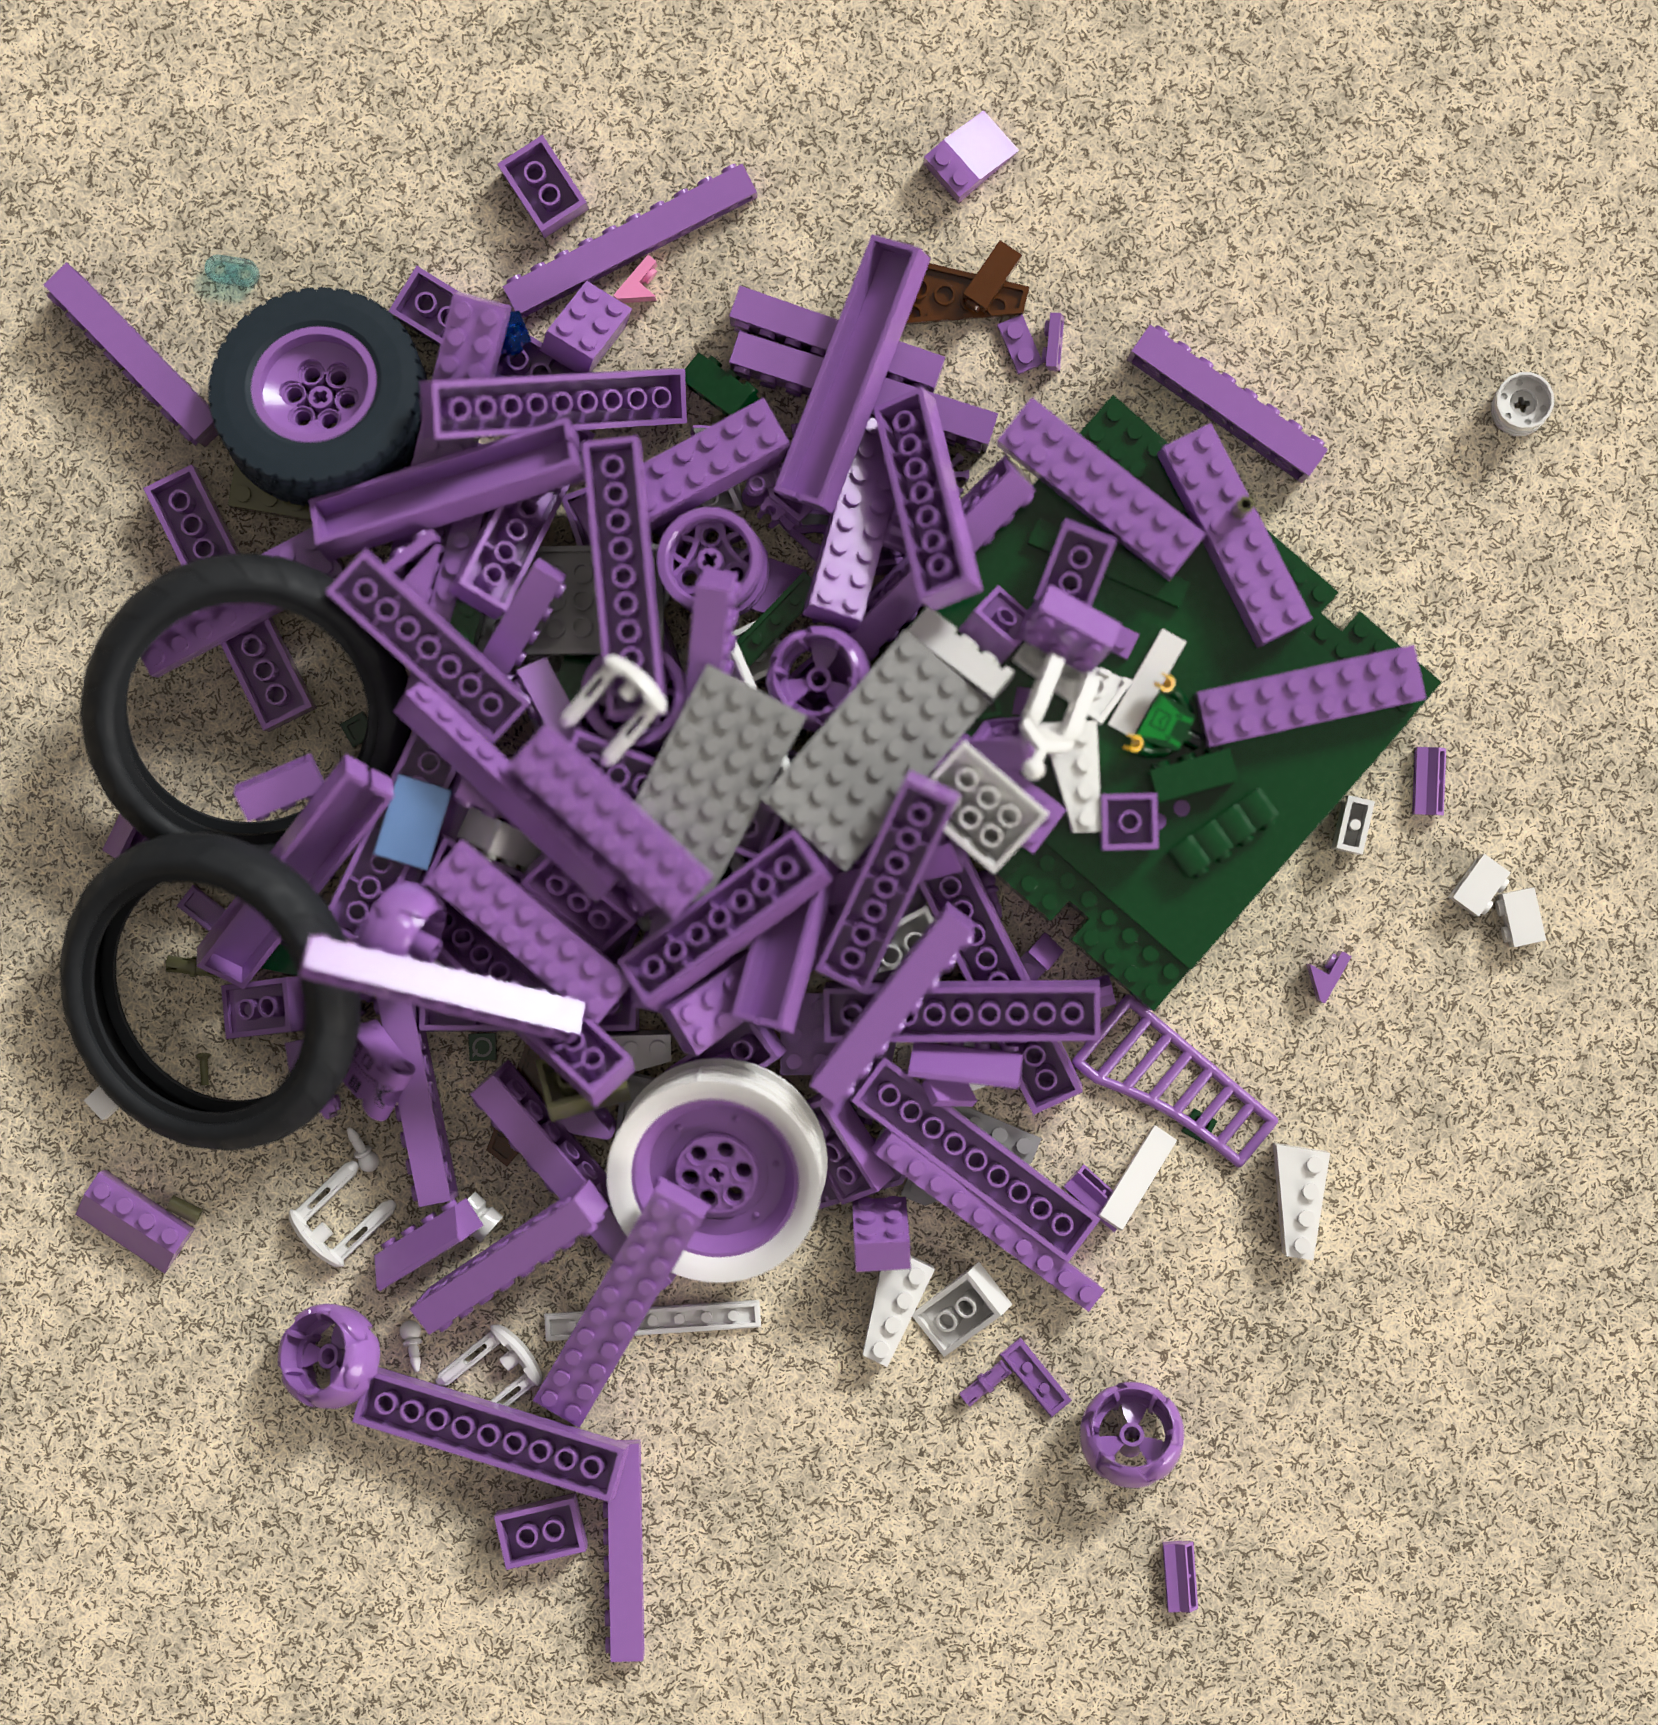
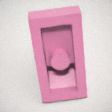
(632, 288)

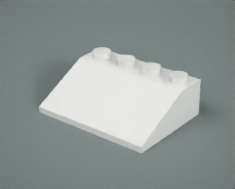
(991, 812)

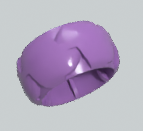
(824, 644)
(405, 923)
(350, 1356)
(1159, 1455)

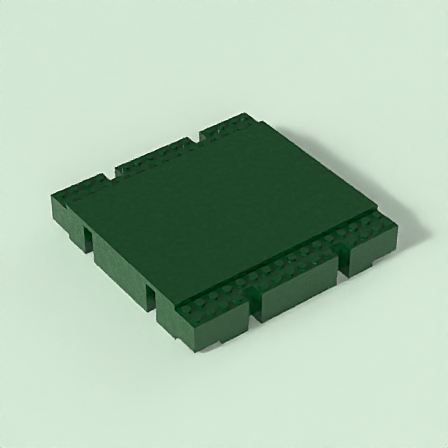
(1137, 906)

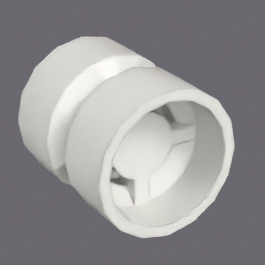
(488, 1216)

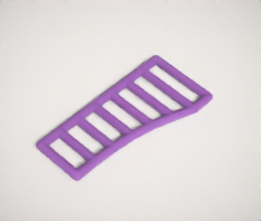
(1152, 1099)

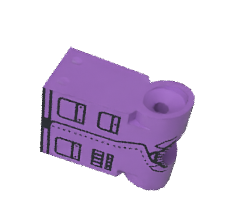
(377, 1071)

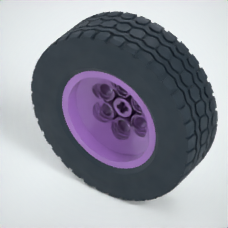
(272, 363)

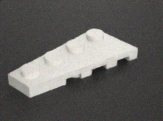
(1107, 694)

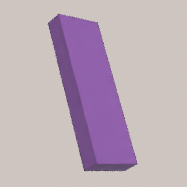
(1035, 1377)

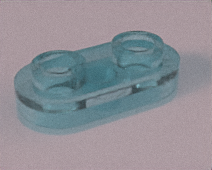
(232, 270)

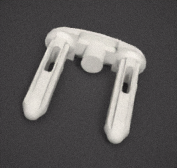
(636, 682)
(315, 1239)
(517, 1354)

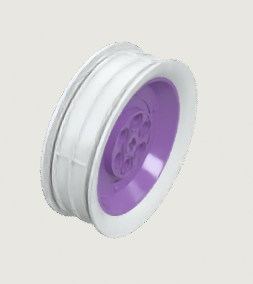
(769, 1130)

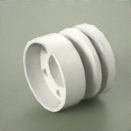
(1530, 391)

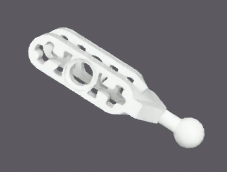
(1042, 739)

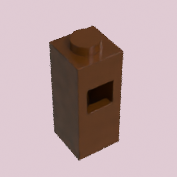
(991, 277)

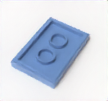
(412, 822)

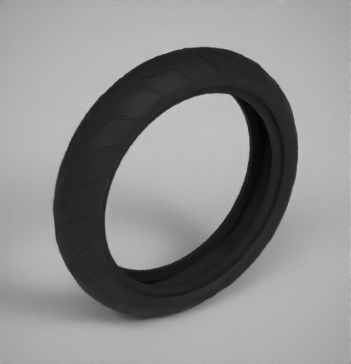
(192, 589)
(107, 1040)

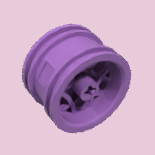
(693, 530)
(654, 738)

